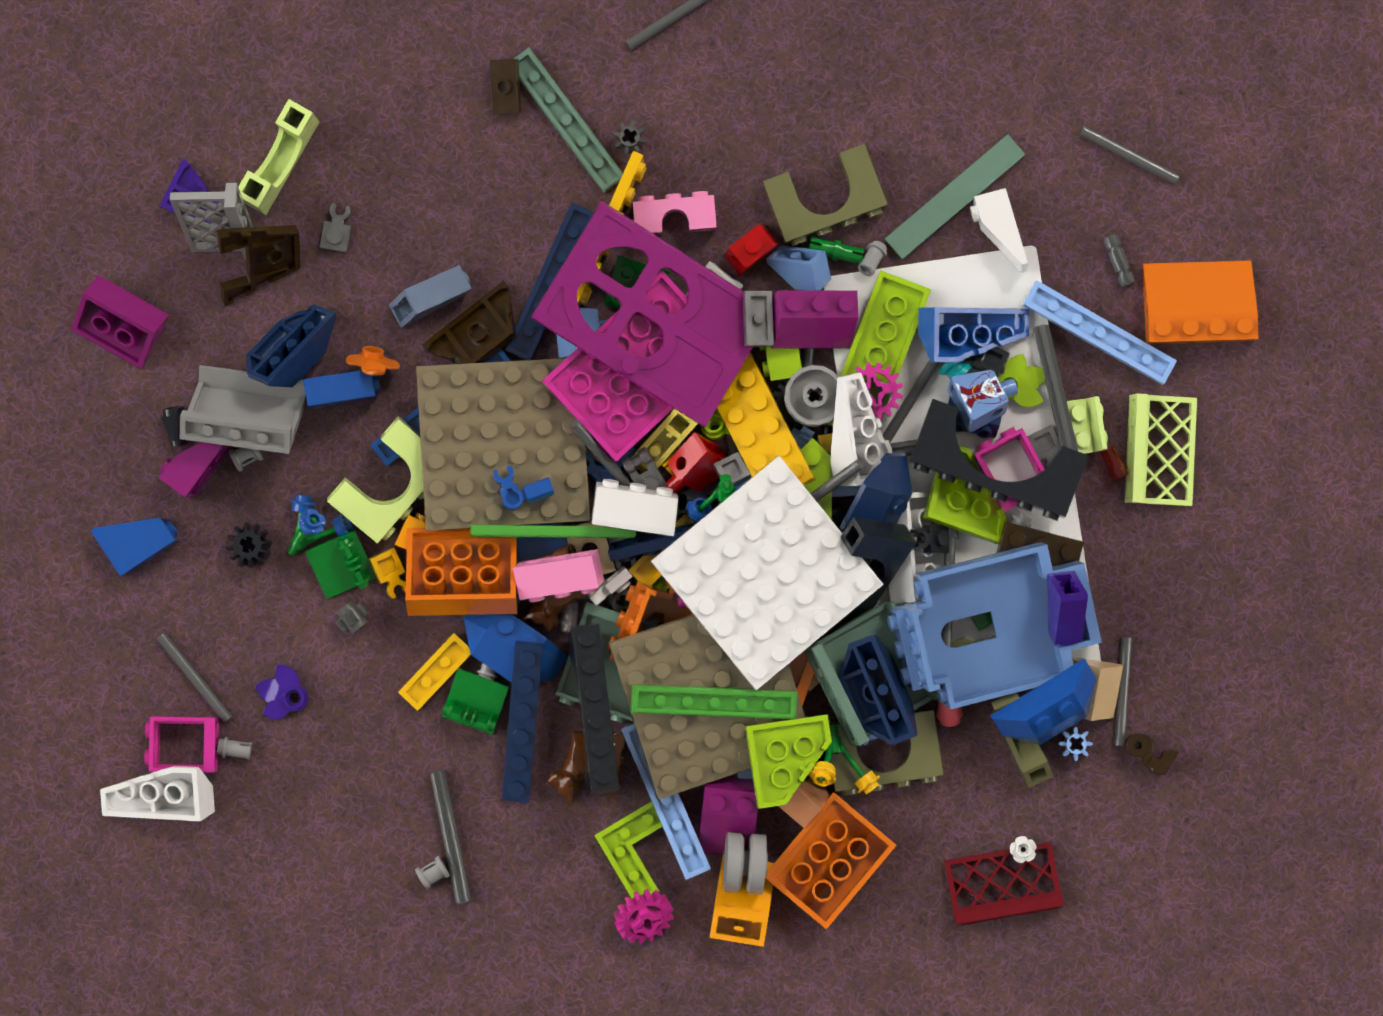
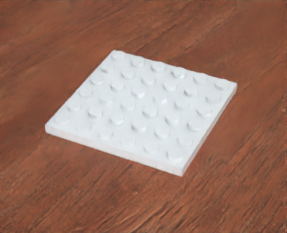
(766, 573)

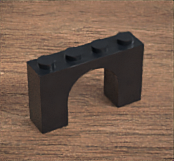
(885, 544)

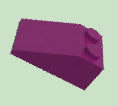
(192, 468)
(727, 807)

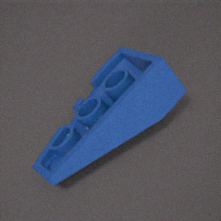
(959, 333)

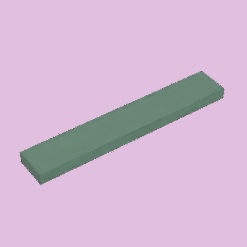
(567, 121)
(954, 197)

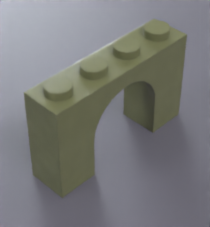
(798, 223)
(921, 762)

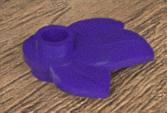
(278, 693)

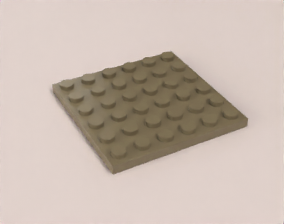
(491, 418)
(688, 748)

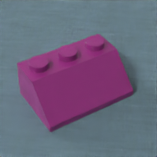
(814, 318)
(119, 321)

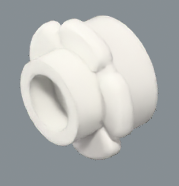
(1028, 855)

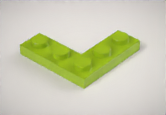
(618, 846)

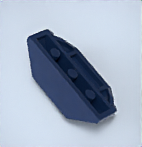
(291, 347)
(883, 492)
(877, 691)

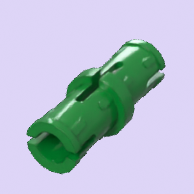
(837, 251)

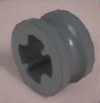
(622, 605)

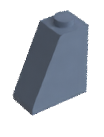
(430, 295)

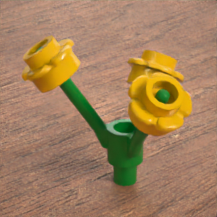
(824, 772)

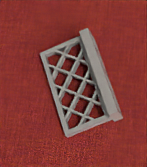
(230, 206)

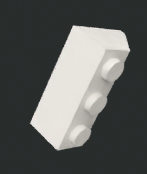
(635, 507)

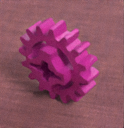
(891, 387)
(643, 916)

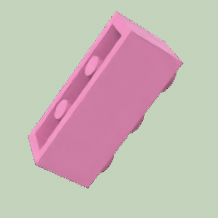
(558, 575)

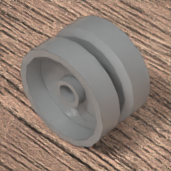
(797, 392)
(747, 863)

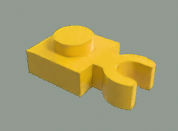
(387, 569)

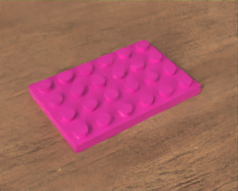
(604, 400)

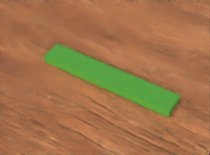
(550, 531)
(713, 701)

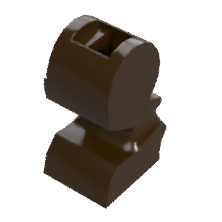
(1142, 746)

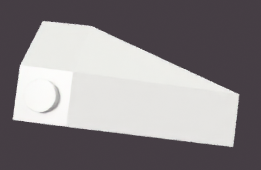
(856, 430)
(164, 794)

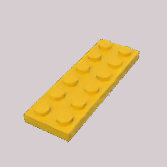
(622, 197)
(759, 424)

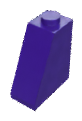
(1066, 608)

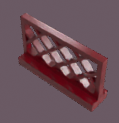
(1009, 907)

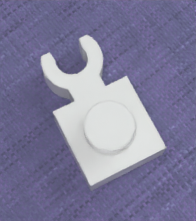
(616, 582)

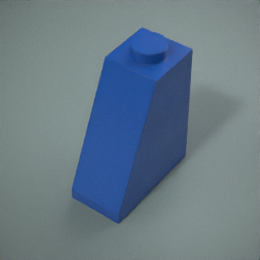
(340, 389)
(135, 542)

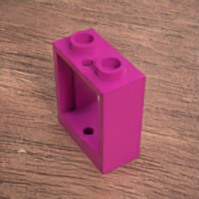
(1007, 437)
(211, 736)

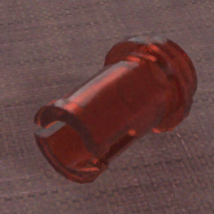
(1114, 463)

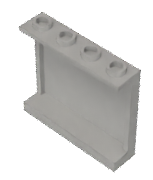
(242, 412)

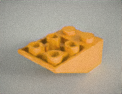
(741, 915)

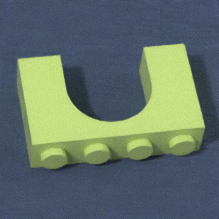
(295, 130)
(376, 516)

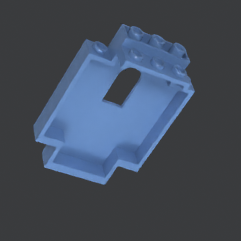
(1019, 656)

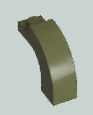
(1026, 755)

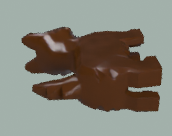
(546, 610)
(571, 776)

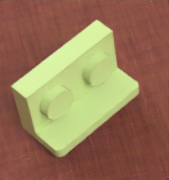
(1088, 424)

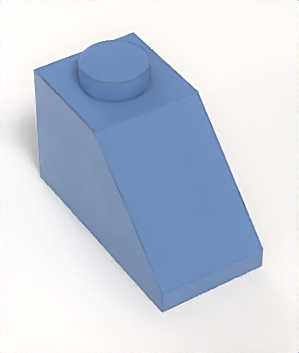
(801, 267)

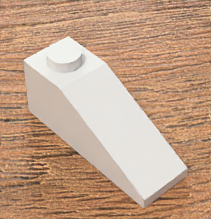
(999, 225)

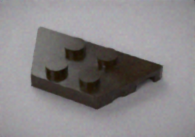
(478, 330)

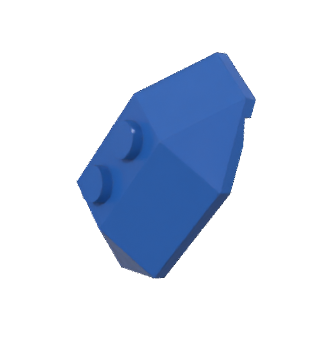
(494, 639)
(1049, 706)

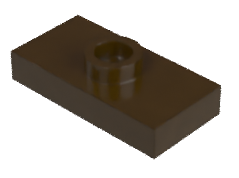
(505, 86)

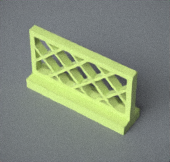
(1138, 449)

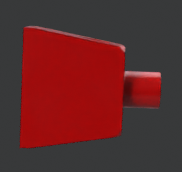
(751, 249)
(695, 464)

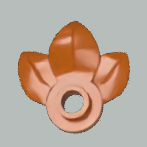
(372, 361)

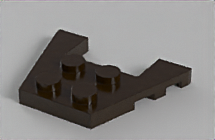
(269, 256)

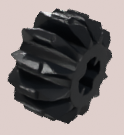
(240, 548)

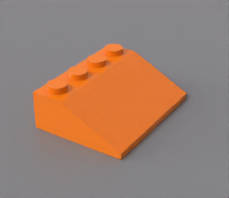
(1199, 302)
(459, 573)
(830, 860)

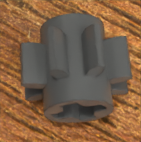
(632, 130)
(352, 617)

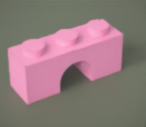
(697, 209)

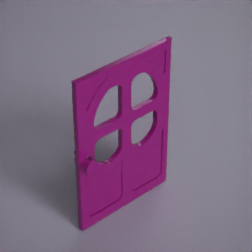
(699, 344)

